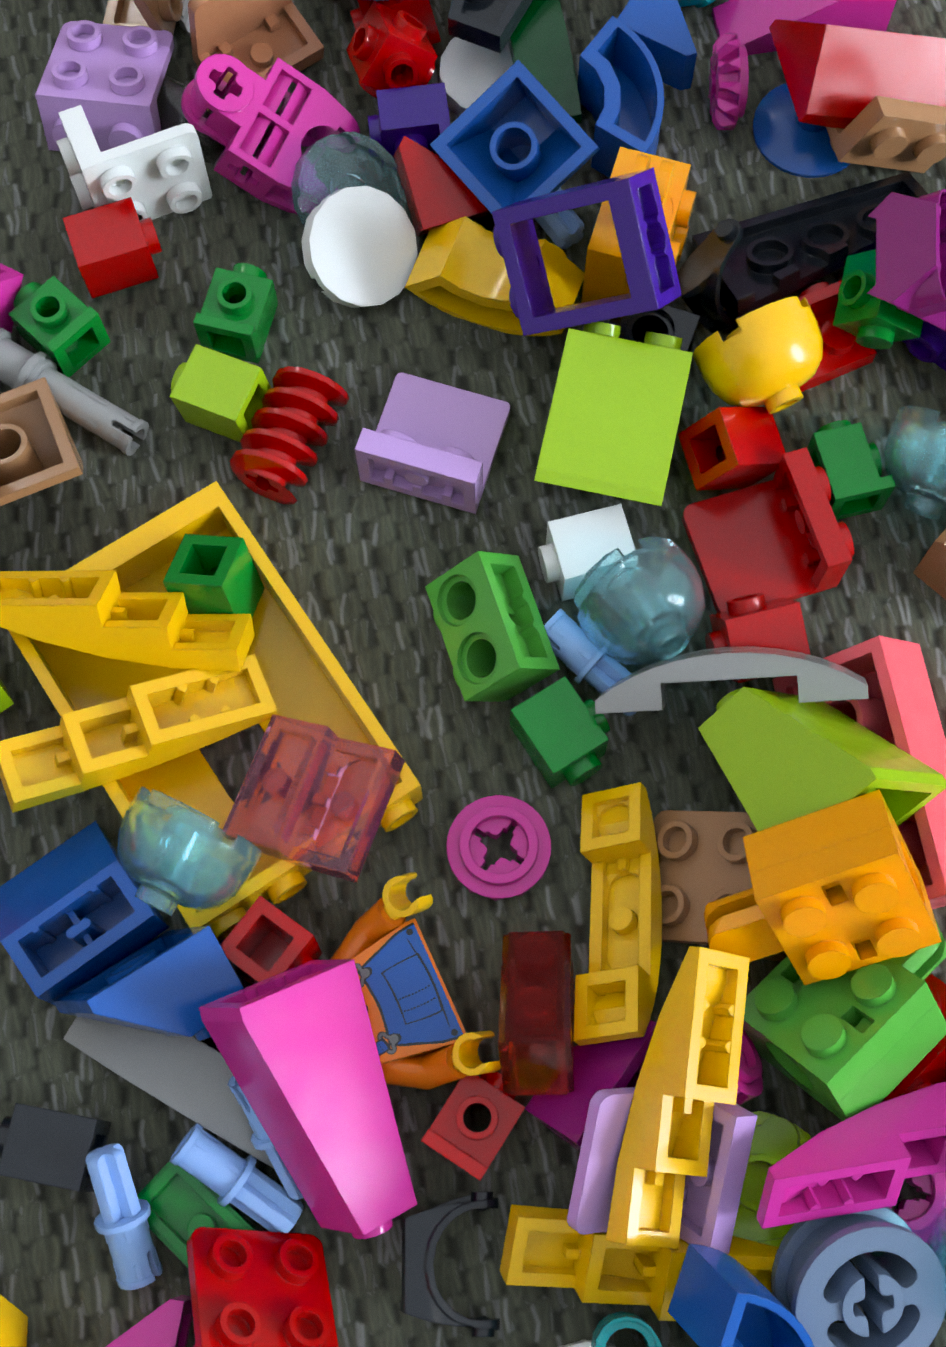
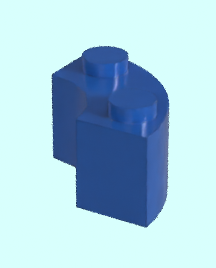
(622, 92)
(728, 1306)

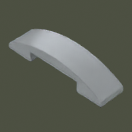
(816, 677)
(174, 1071)

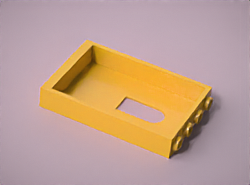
(293, 659)

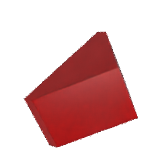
(433, 189)

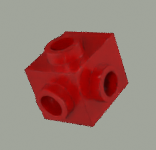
(391, 50)

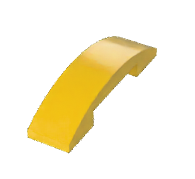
(625, 917)

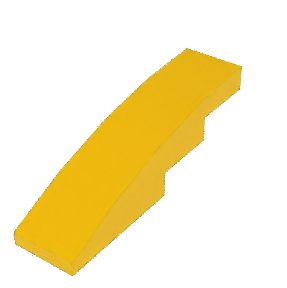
(94, 617)
(133, 733)
(670, 1118)
(549, 1253)

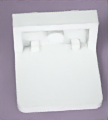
(157, 171)

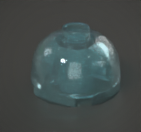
(918, 459)
(641, 603)
(181, 854)

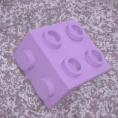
(109, 73)
(708, 1201)

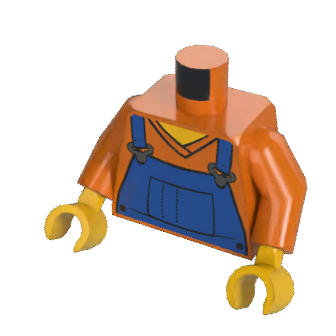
(406, 998)

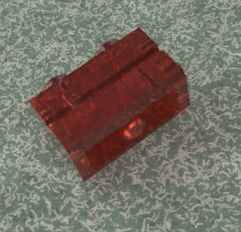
(537, 1014)

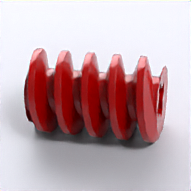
(283, 430)

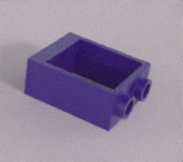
(641, 240)

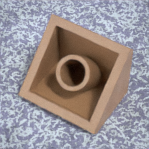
(34, 442)

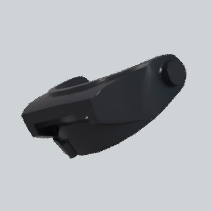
(702, 276)
(419, 1245)

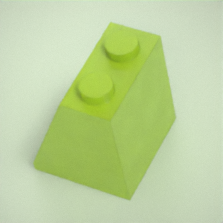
(615, 413)
(808, 757)

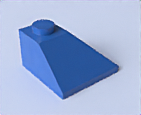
(514, 142)
(158, 985)

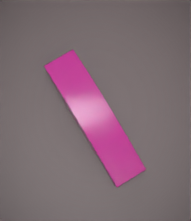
(859, 1161)

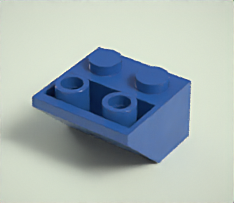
(73, 914)

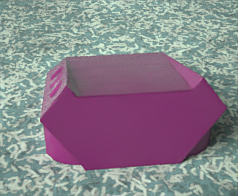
(912, 255)

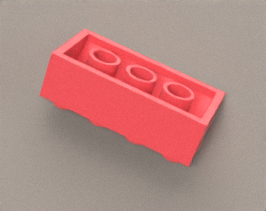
(906, 715)

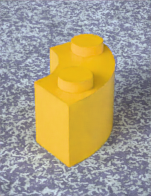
(469, 279)

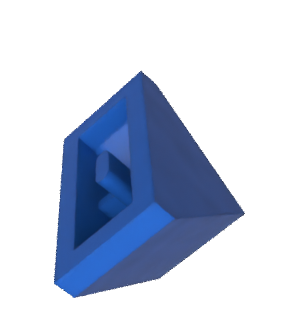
(667, 37)

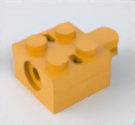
(604, 264)
(828, 893)

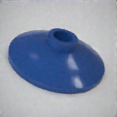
(791, 144)

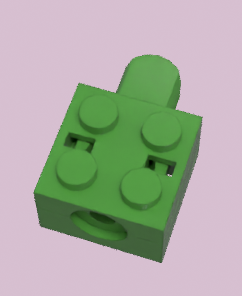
(848, 1034)

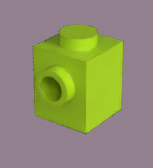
(218, 392)

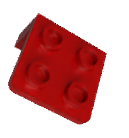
(771, 536)
(259, 1289)

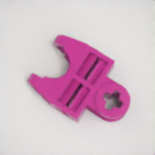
(246, 111)

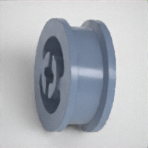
(896, 1290)

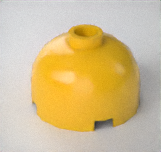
(764, 357)

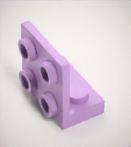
(433, 442)

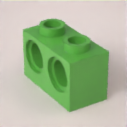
(491, 627)

